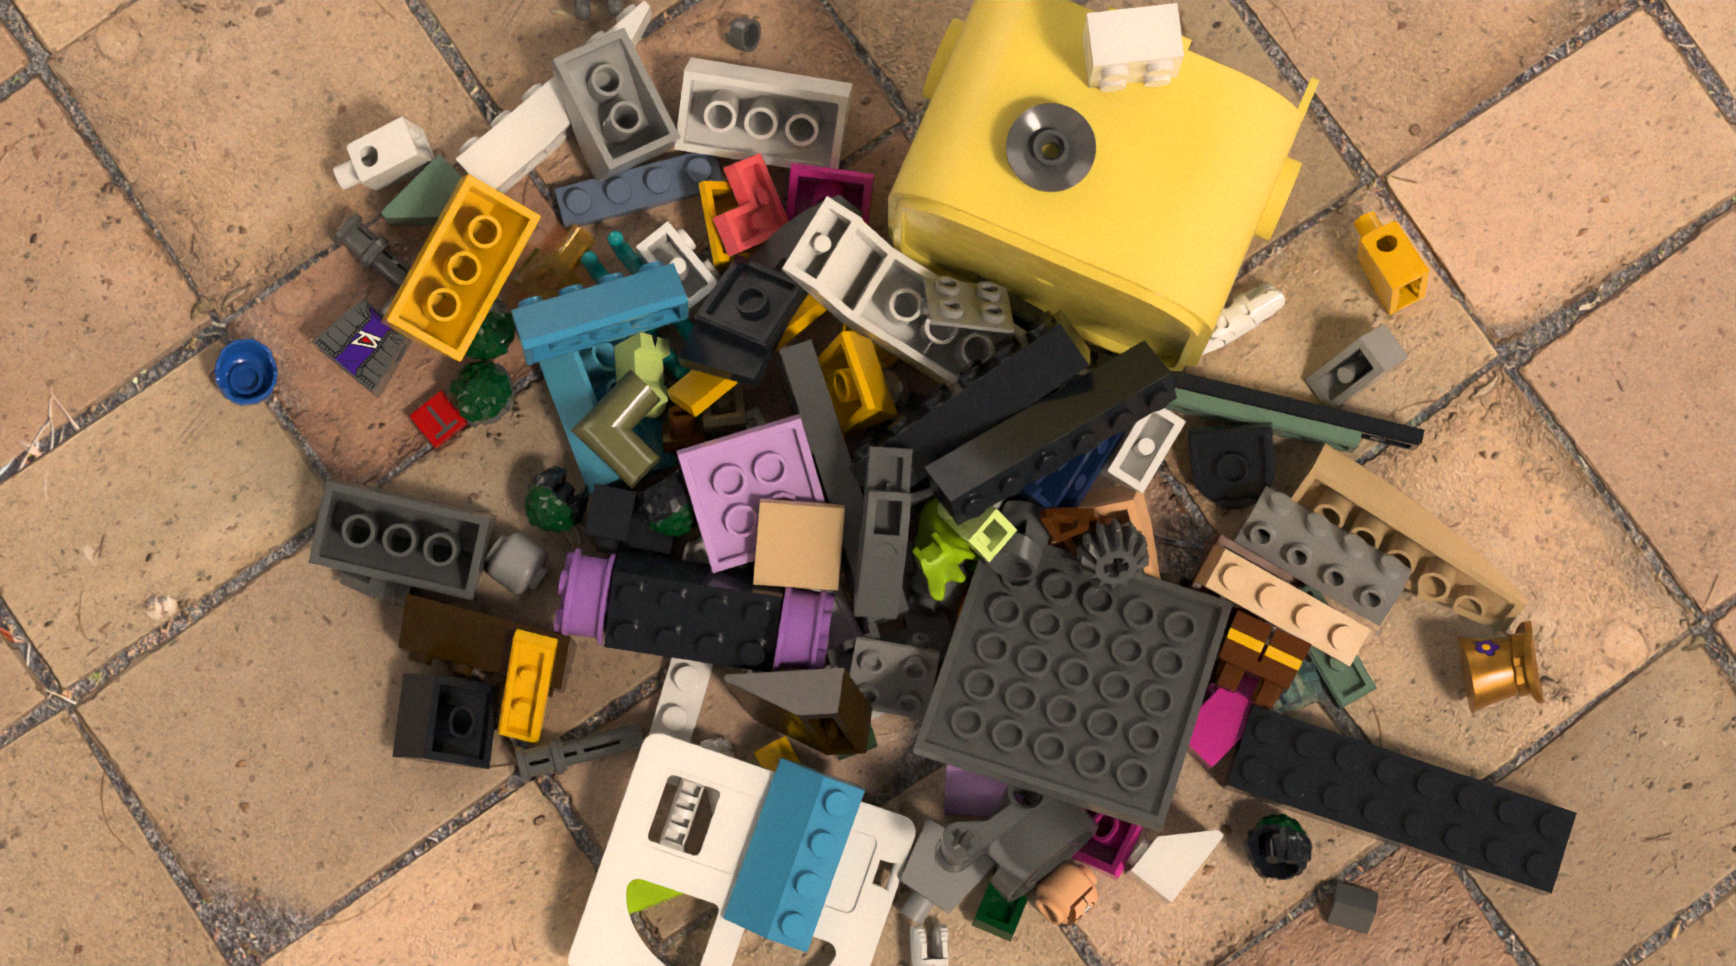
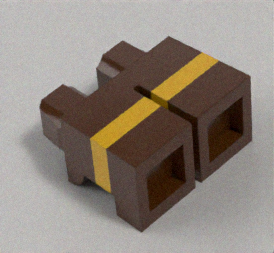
(1241, 653)

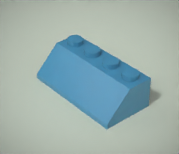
(600, 313)
(794, 854)

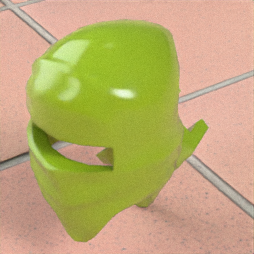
(940, 551)

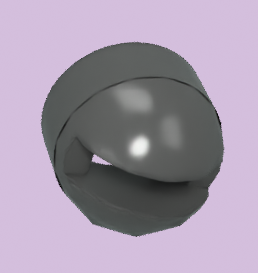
(744, 34)

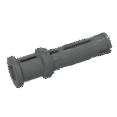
(372, 251)
(554, 750)

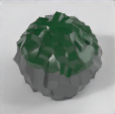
(494, 333)
(482, 392)

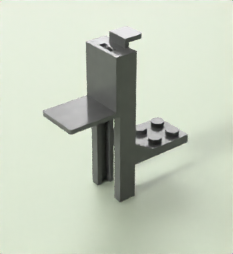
(810, 399)

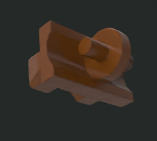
(680, 428)

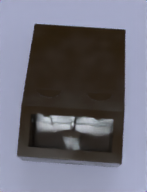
(809, 706)

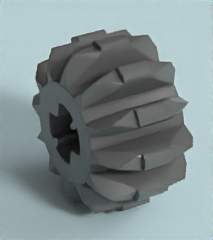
(1112, 554)

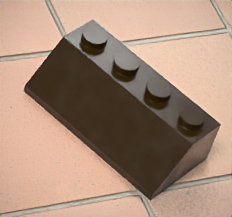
(472, 641)

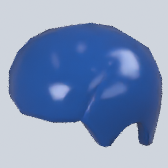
(245, 372)

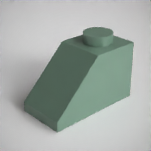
(424, 196)

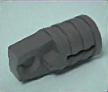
(377, 588)

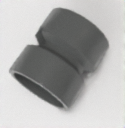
(1023, 551)

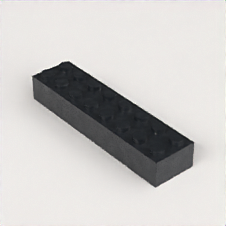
(1400, 800)

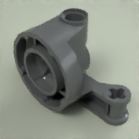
(1020, 838)

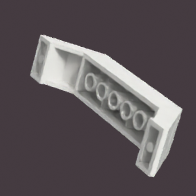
(881, 296)

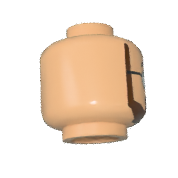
(1067, 894)

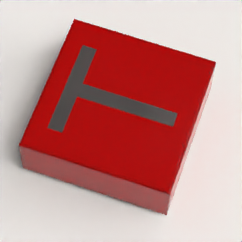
(438, 419)

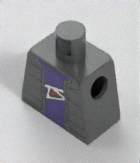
(365, 346)

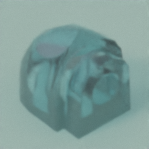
(1304, 690)

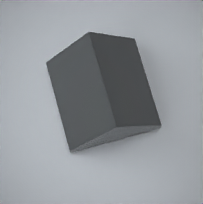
(1352, 908)

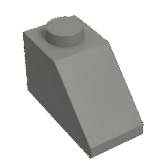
(1357, 367)

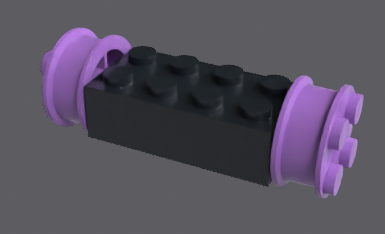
(691, 612)

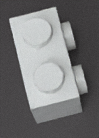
(676, 248)

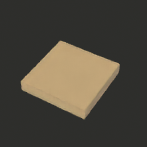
(798, 544)

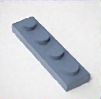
(636, 189)

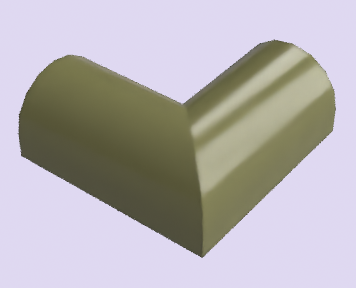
(610, 425)

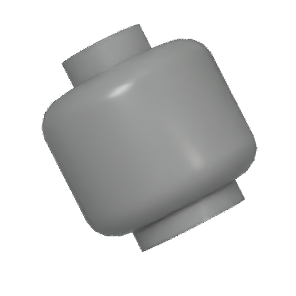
(517, 563)

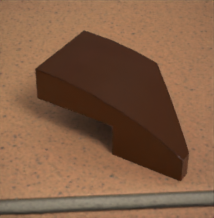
(1070, 523)

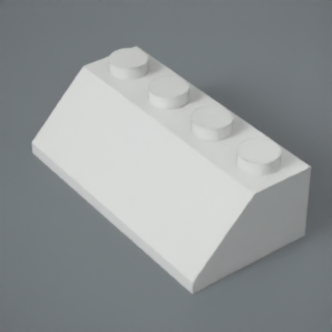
(755, 110)

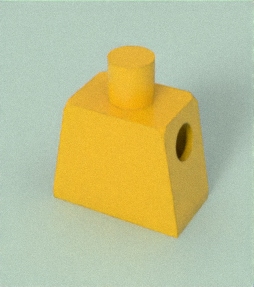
(1390, 263)

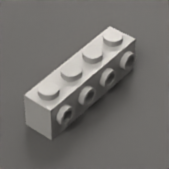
(1323, 555)

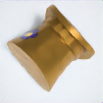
(1500, 667)

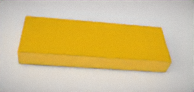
(527, 686)

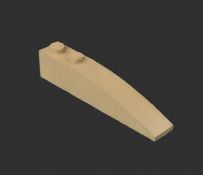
(1393, 523)

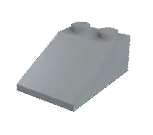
(613, 105)

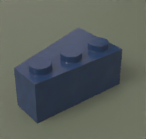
(1071, 480)

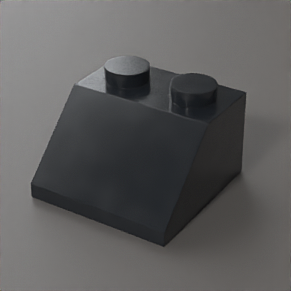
(446, 720)

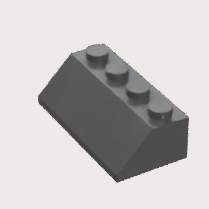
(402, 538)

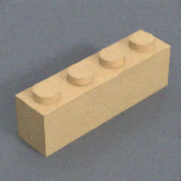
(1282, 604)

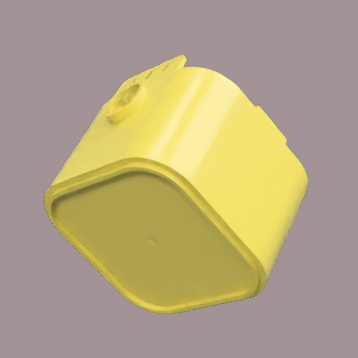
(1152, 226)

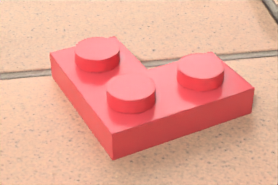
(759, 207)

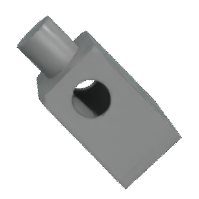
(931, 883)

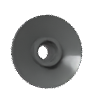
(1056, 126)

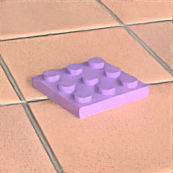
(734, 473)

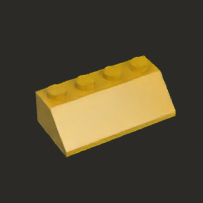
(461, 268)

